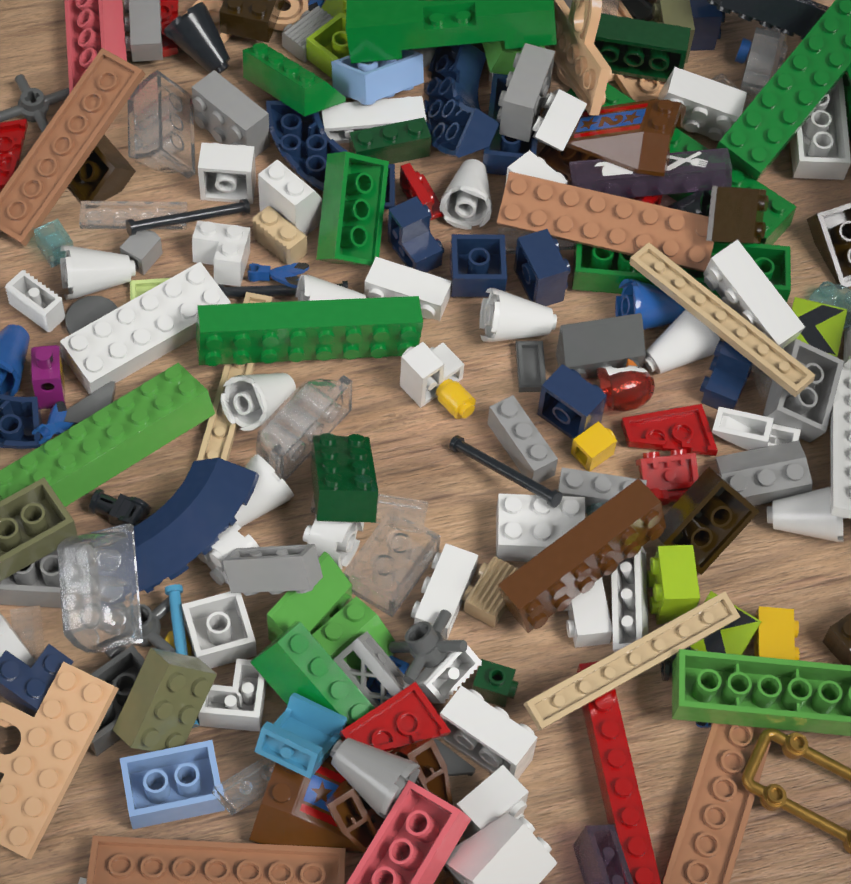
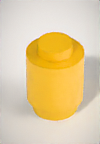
(455, 399)

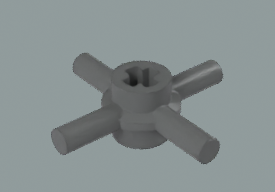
(33, 103)

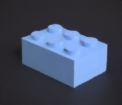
(377, 79)
(171, 784)

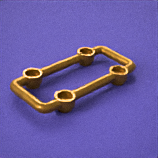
(774, 796)

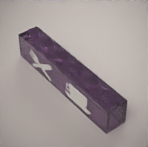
(685, 173)

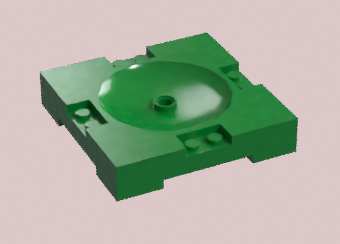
(386, 27)

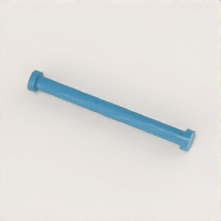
(174, 592)

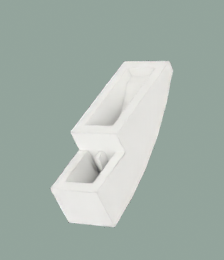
(751, 430)

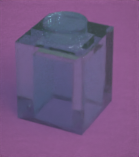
(50, 239)

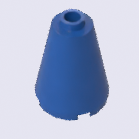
(650, 301)
(13, 353)

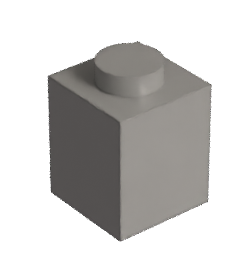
(143, 249)

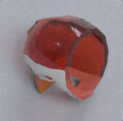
(626, 387)

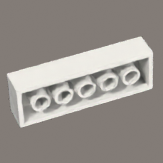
(140, 329)

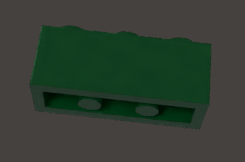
(393, 141)

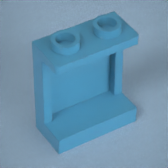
(301, 736)

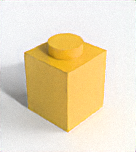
(594, 446)

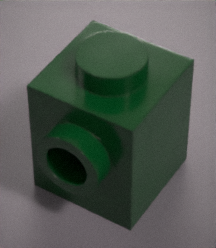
(495, 683)

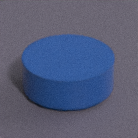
(743, 51)

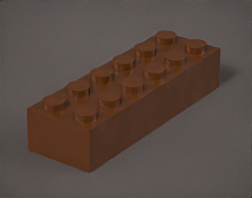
(583, 556)

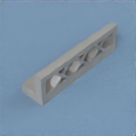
(379, 665)

